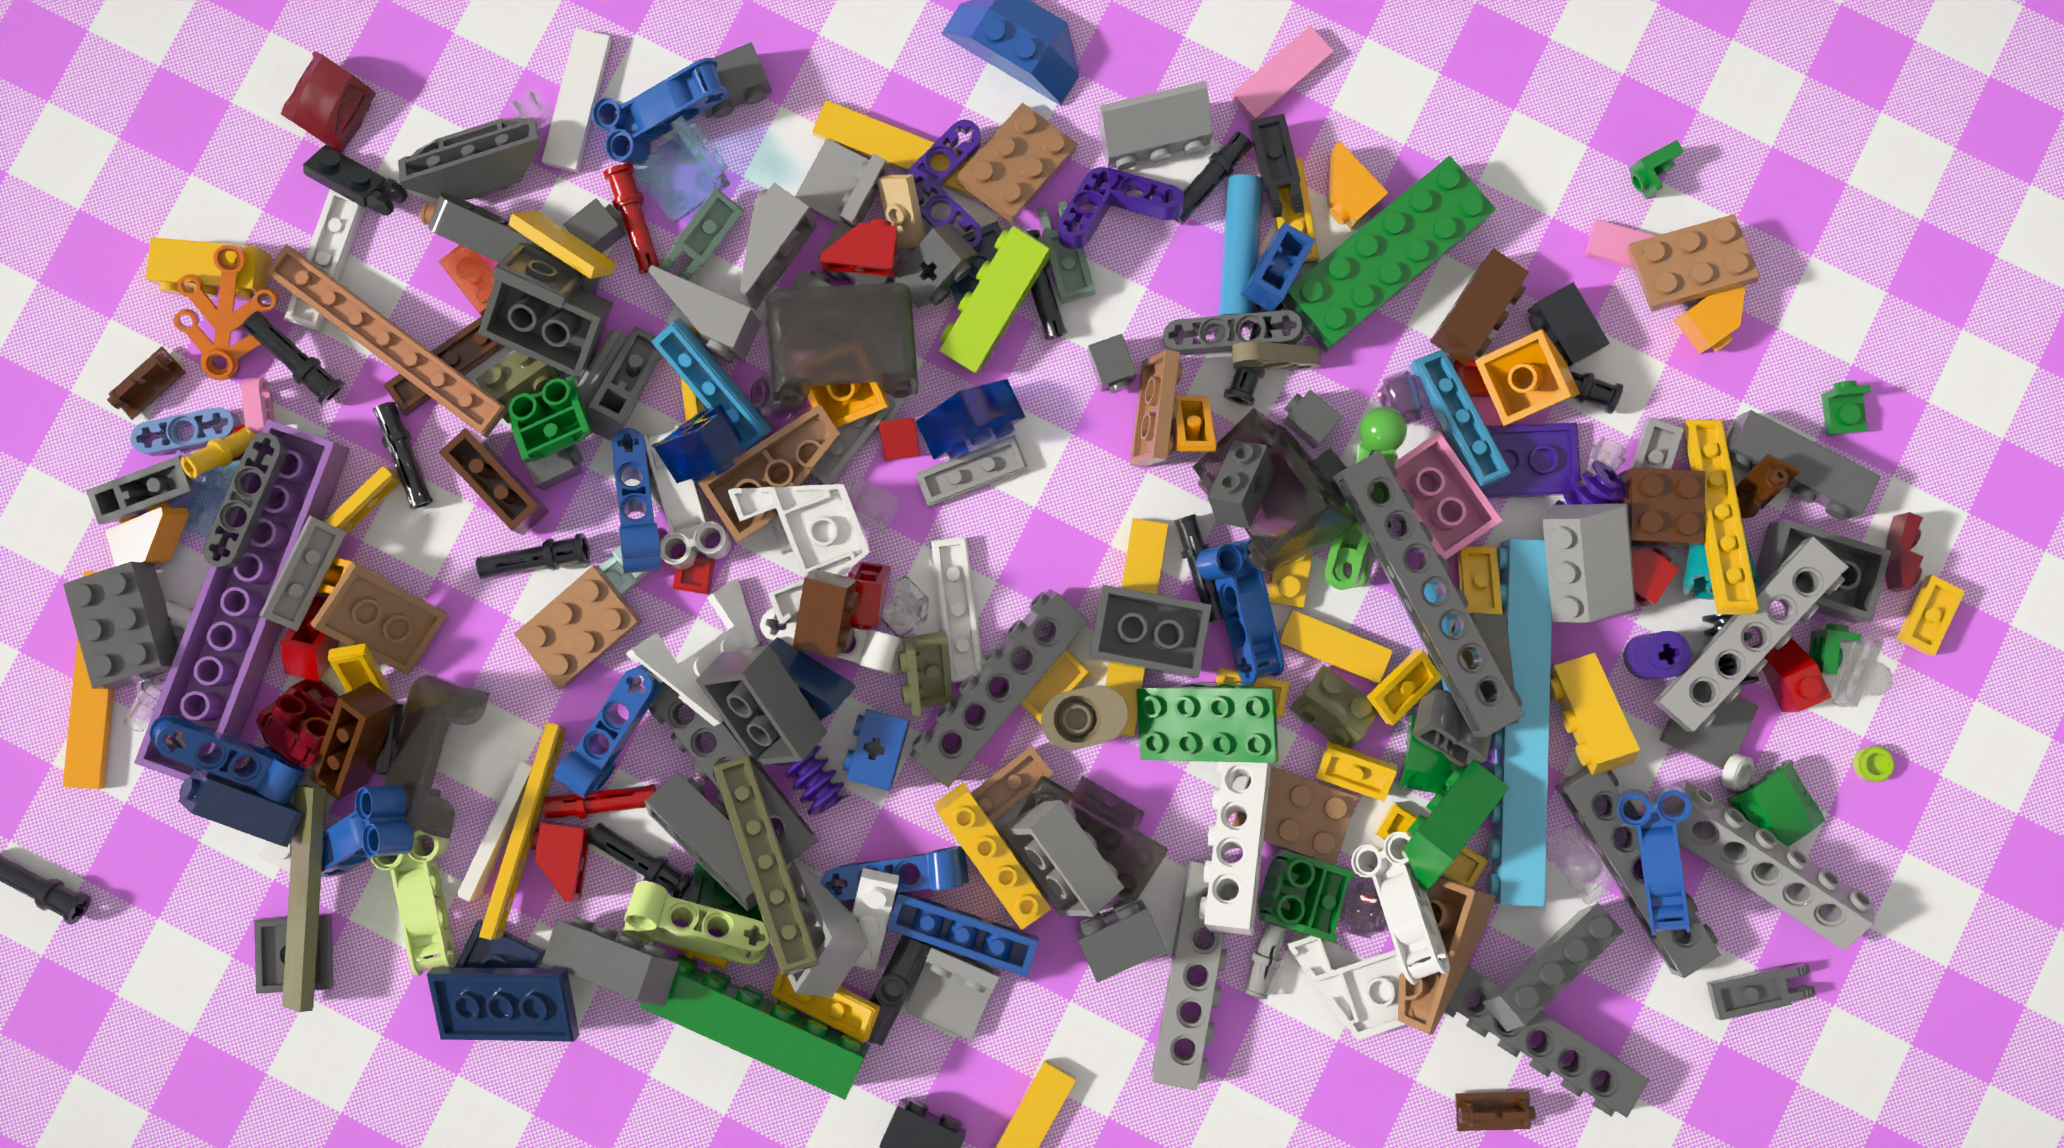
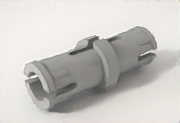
(1266, 960)

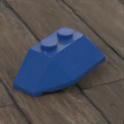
(1018, 41)

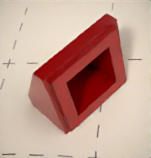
(899, 439)

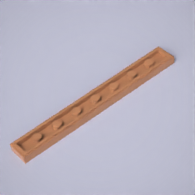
(387, 341)

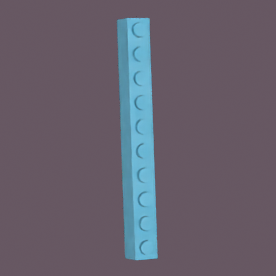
(1522, 748)

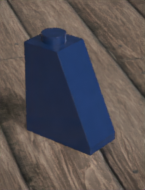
(818, 684)
(239, 807)

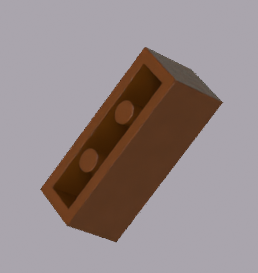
(1480, 307)
(494, 481)
(353, 740)

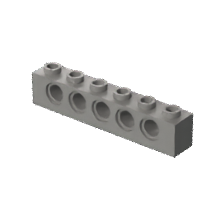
(1825, 576)
(1820, 899)
(1168, 1066)

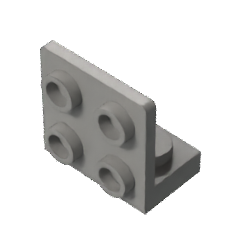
(842, 183)
(952, 992)

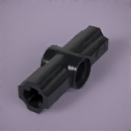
(904, 968)

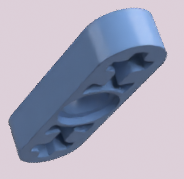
(171, 425)

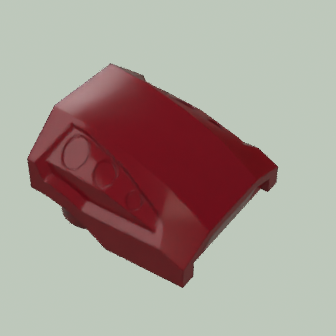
(328, 102)
(298, 721)

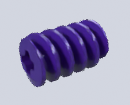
(1600, 488)
(1657, 655)
(815, 782)

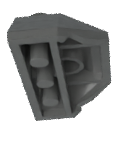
(472, 159)

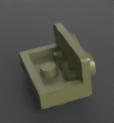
(516, 376)
(927, 671)
(1335, 708)

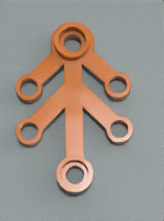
(224, 317)

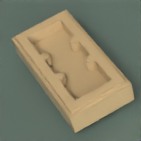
(902, 208)

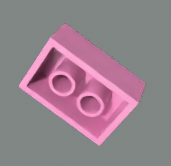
(1445, 496)

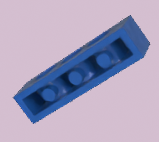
(963, 933)

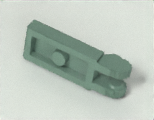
(703, 233)
(1067, 265)

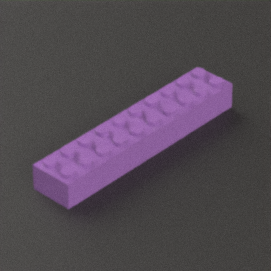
(226, 637)

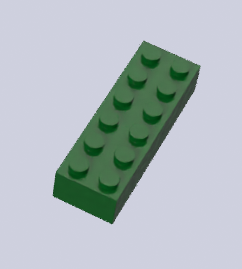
(1388, 253)
(761, 1028)

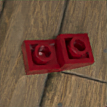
(1903, 565)

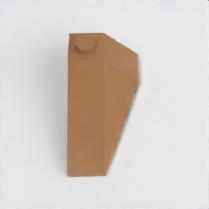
(775, 462)
(1461, 919)

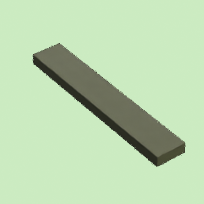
(765, 866)
(304, 900)

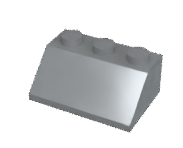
(1155, 125)
(1589, 561)
(1062, 859)

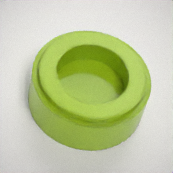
(1873, 764)

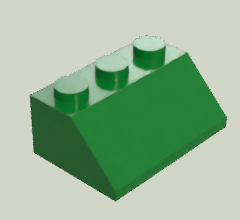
(1452, 821)

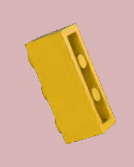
(175, 258)
(1592, 714)

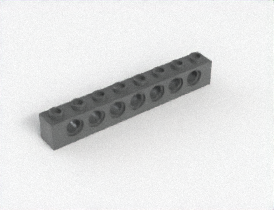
(1427, 617)

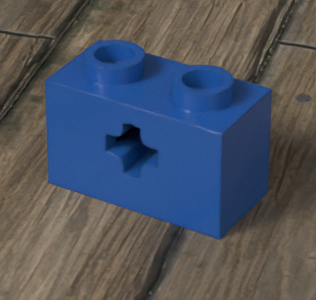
(1278, 267)
(892, 735)

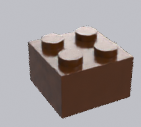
(1665, 506)

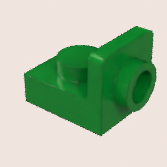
(1647, 169)
(1845, 408)
(1826, 647)

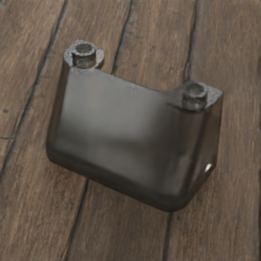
(840, 339)
(1300, 504)
(419, 743)

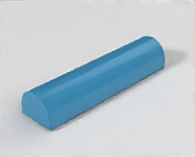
(1240, 242)
(710, 381)
(1460, 419)

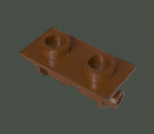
(146, 383)
(1763, 484)
(1494, 1111)

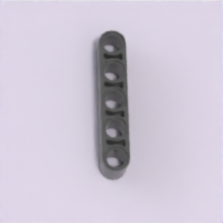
(482, 231)

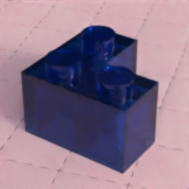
(970, 419)
(701, 446)

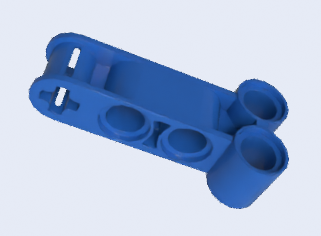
(655, 109)
(638, 536)
(1244, 608)
(591, 763)
(265, 771)
(369, 831)
(1660, 857)
(938, 870)

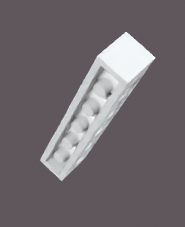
(1238, 914)

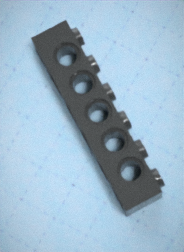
(1018, 681)
(665, 707)
(1579, 794)
(1622, 1083)

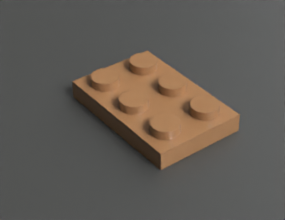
(1016, 162)
(1693, 262)
(1156, 409)
(382, 615)
(578, 627)
(1304, 816)

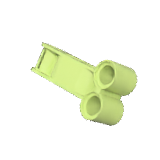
(422, 904)
(651, 918)

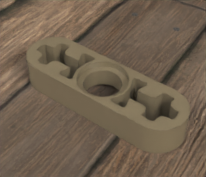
(1276, 355)

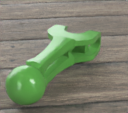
(1382, 431)

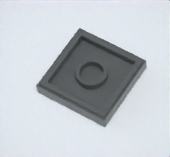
(539, 275)
(1721, 737)
(270, 954)

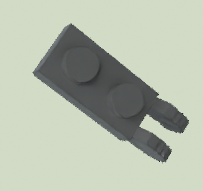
(1757, 991)

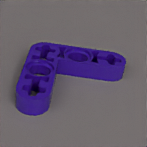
(934, 180)
(1166, 203)

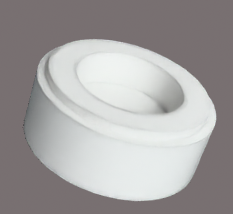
(1738, 772)

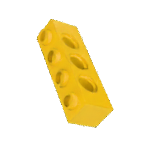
(992, 856)

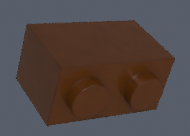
(826, 613)

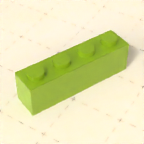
(996, 298)

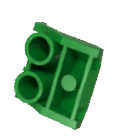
(549, 419)
(1423, 766)
(1779, 804)
(1304, 894)

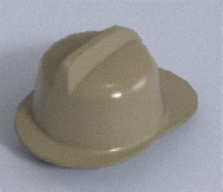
(1084, 717)

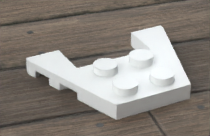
(818, 527)
(682, 677)
(1359, 993)

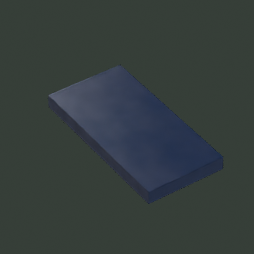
(503, 1004)

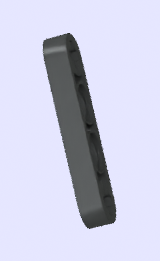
(1233, 327)
(239, 497)

